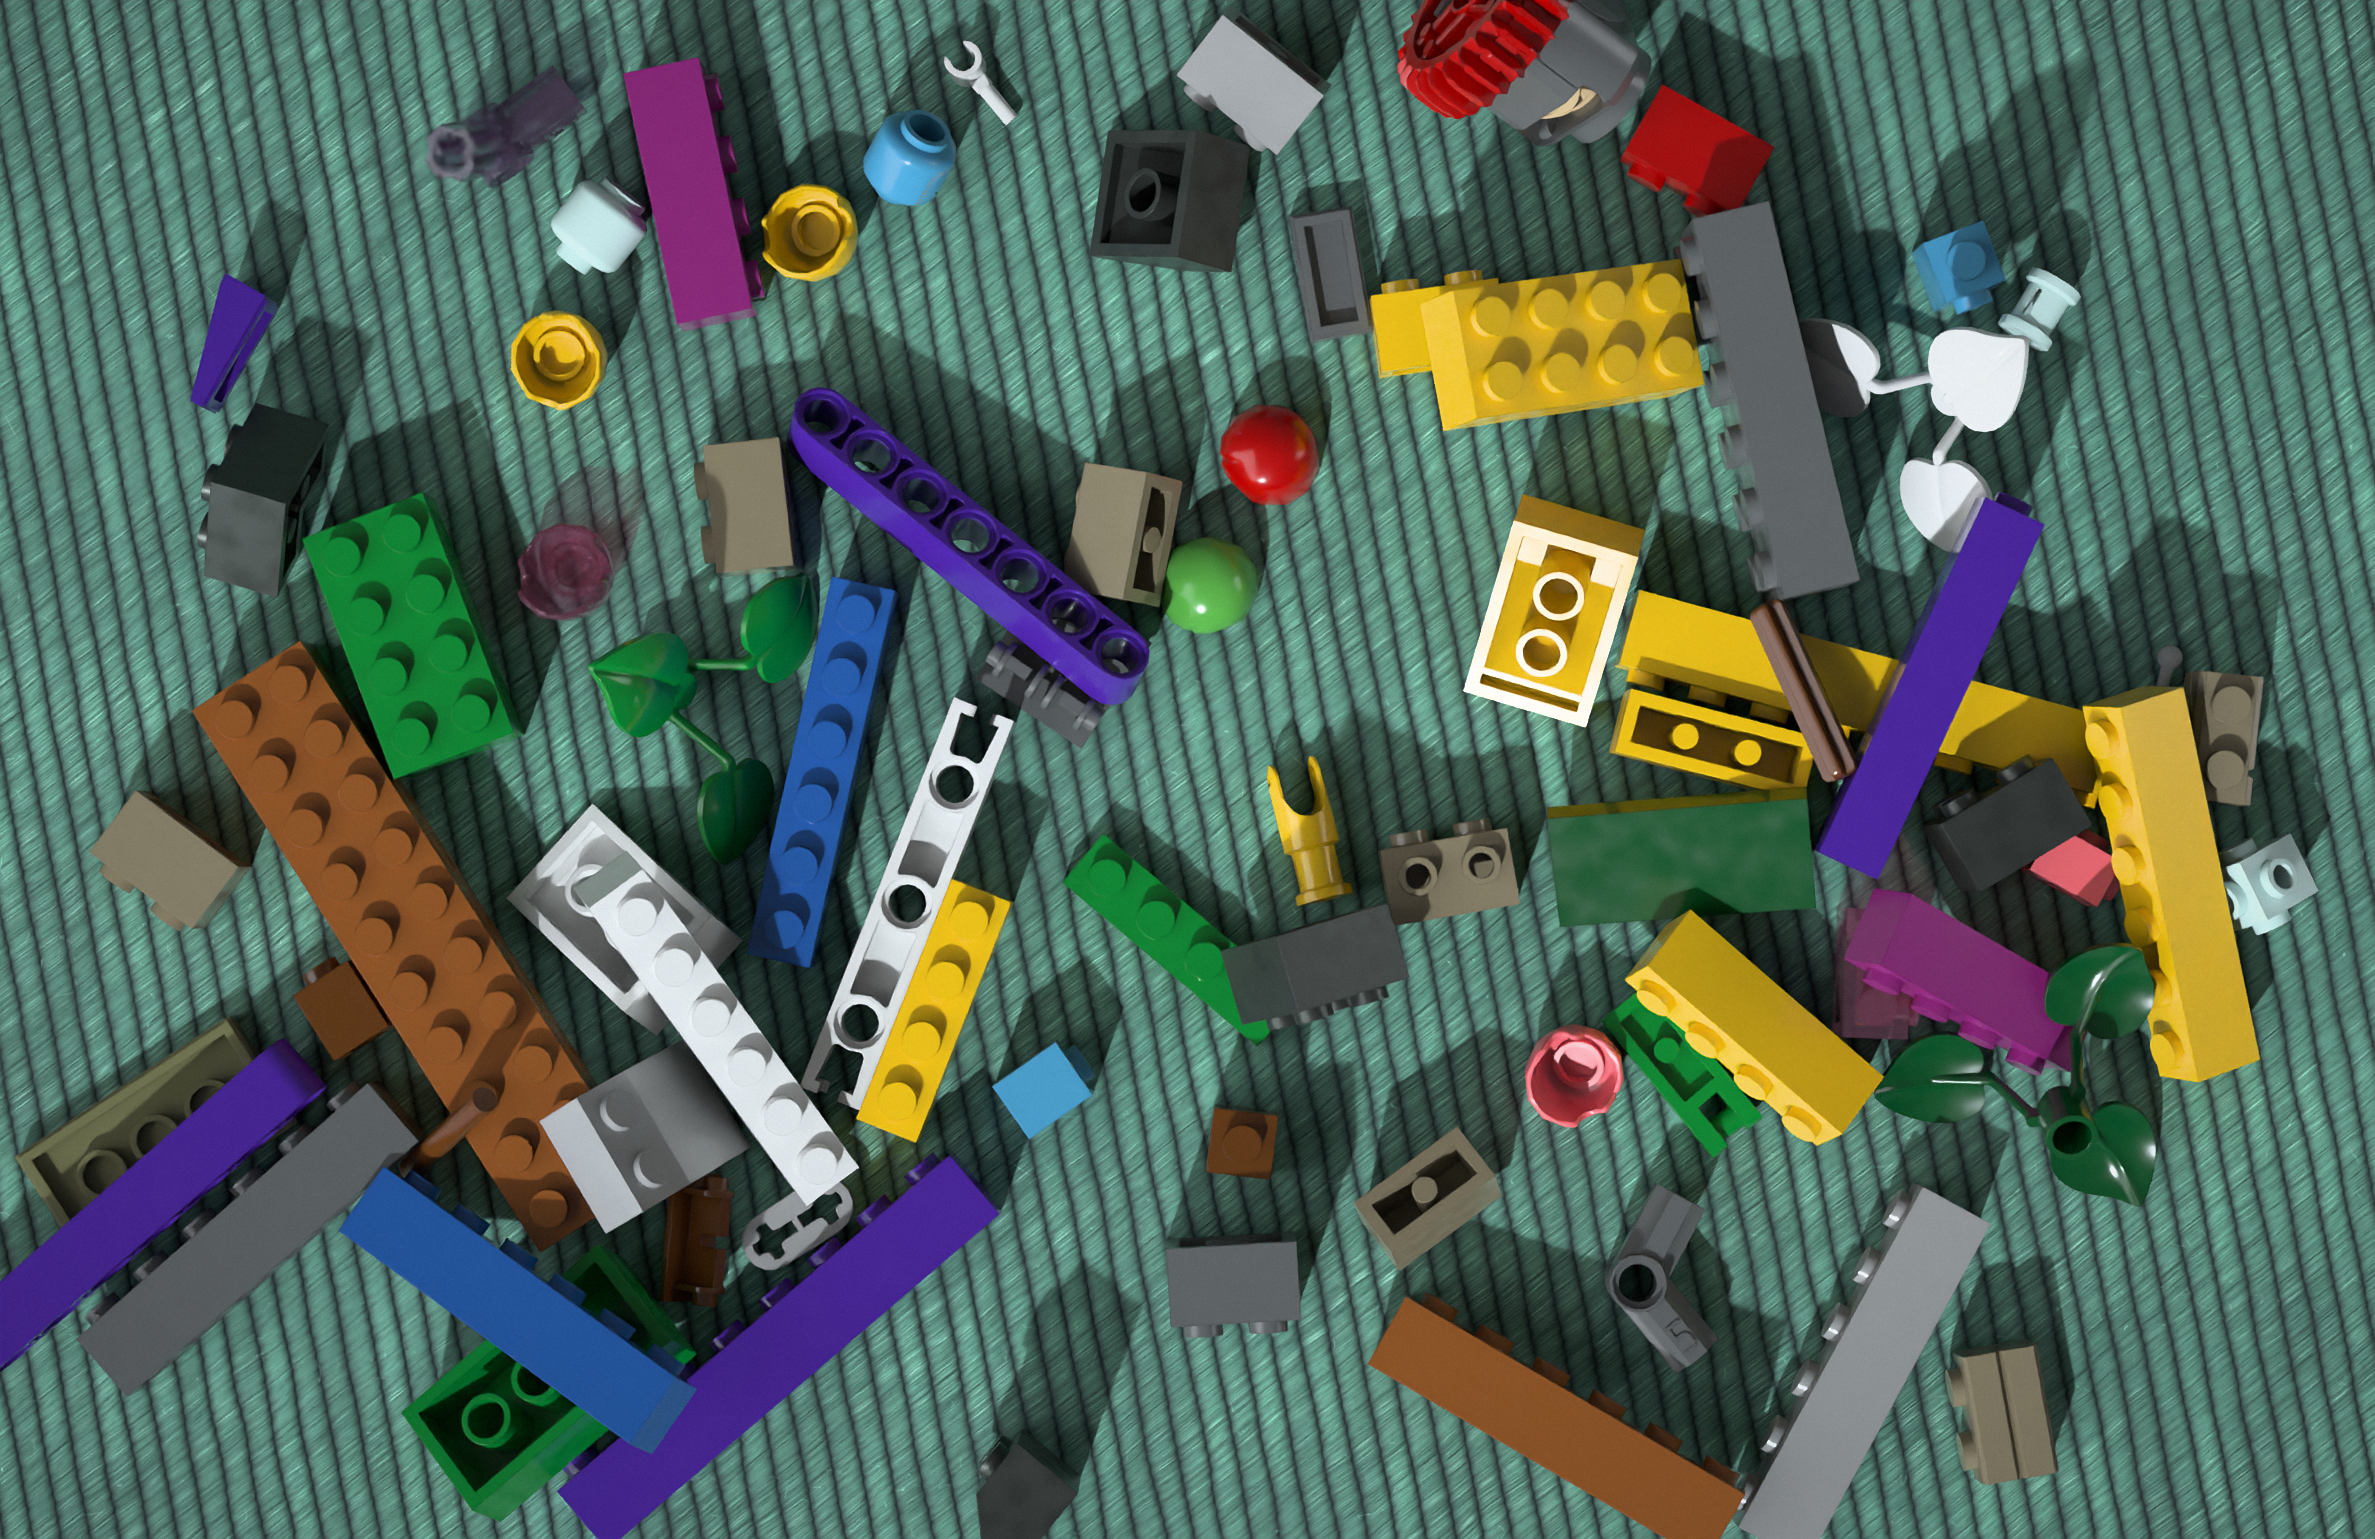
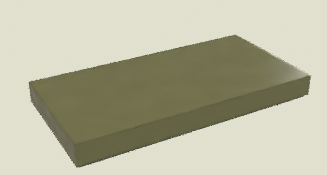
(116, 1132)

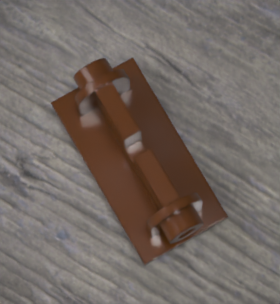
(691, 1262)

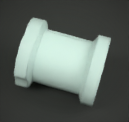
(2039, 308)

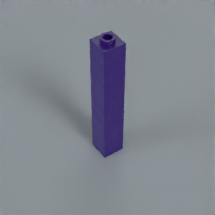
(1929, 683)

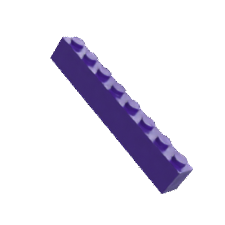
(787, 1342)

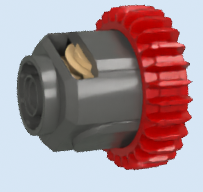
(1529, 62)

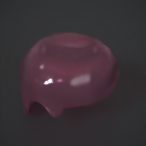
(566, 572)

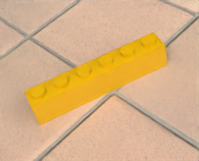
(2171, 881)

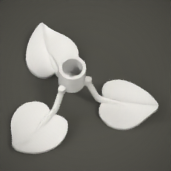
(1973, 378)

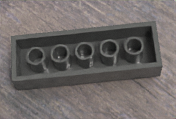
(1766, 405)

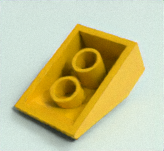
(1554, 610)

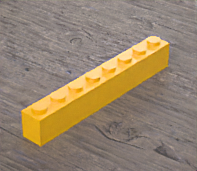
(1724, 659)

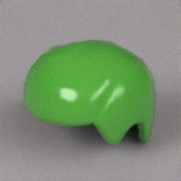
(1209, 585)

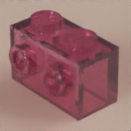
(1858, 1007)

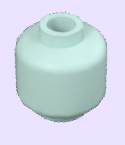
(598, 226)

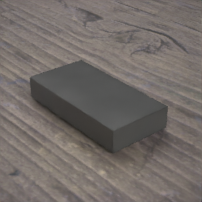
(1330, 274)

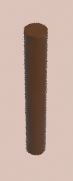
(450, 1132)

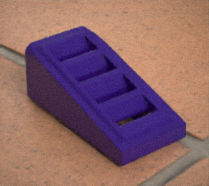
(233, 335)

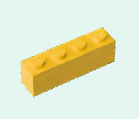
(935, 1010)
(1753, 1029)

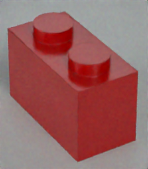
(1694, 155)

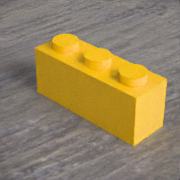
(1709, 743)

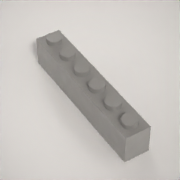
(1860, 1368)

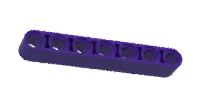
(975, 574)
(152, 1195)

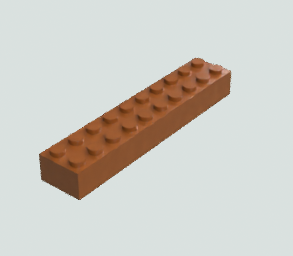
(406, 922)

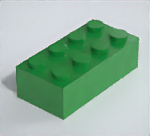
(413, 636)
(506, 1429)

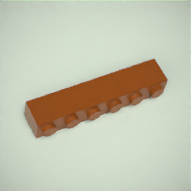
(1555, 1425)

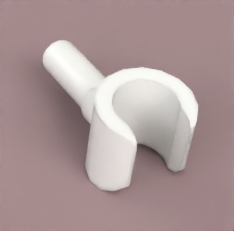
(981, 83)

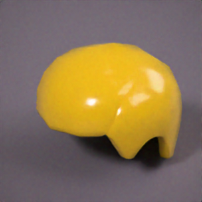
(810, 233)
(559, 359)

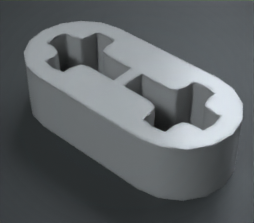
(805, 1238)

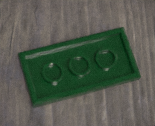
(1682, 855)

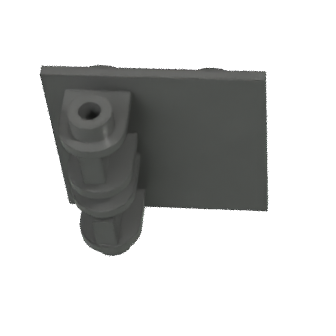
(1041, 689)

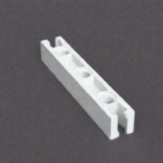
(925, 857)

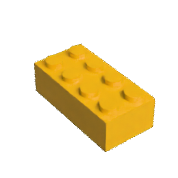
(1561, 344)

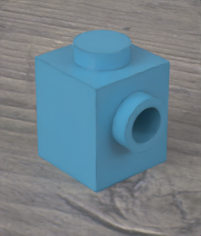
(1959, 269)

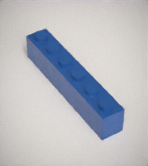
(823, 772)
(518, 1309)

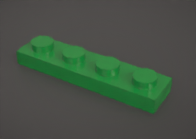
(1160, 927)

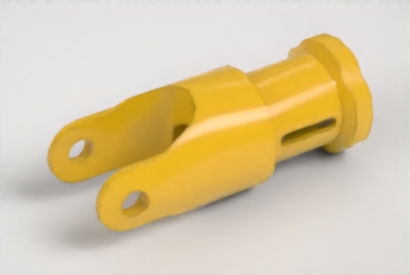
(1310, 840)

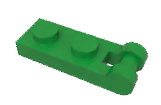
(1680, 1073)

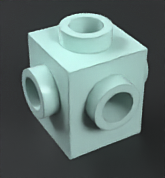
(2251, 887)

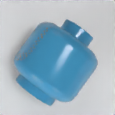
(910, 157)

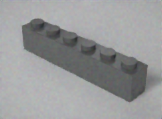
(251, 1237)

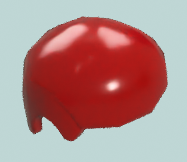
(1270, 454)

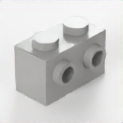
(1252, 82)

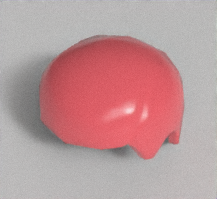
(1573, 1074)

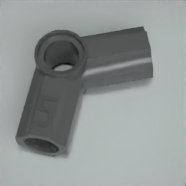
(1663, 1311)

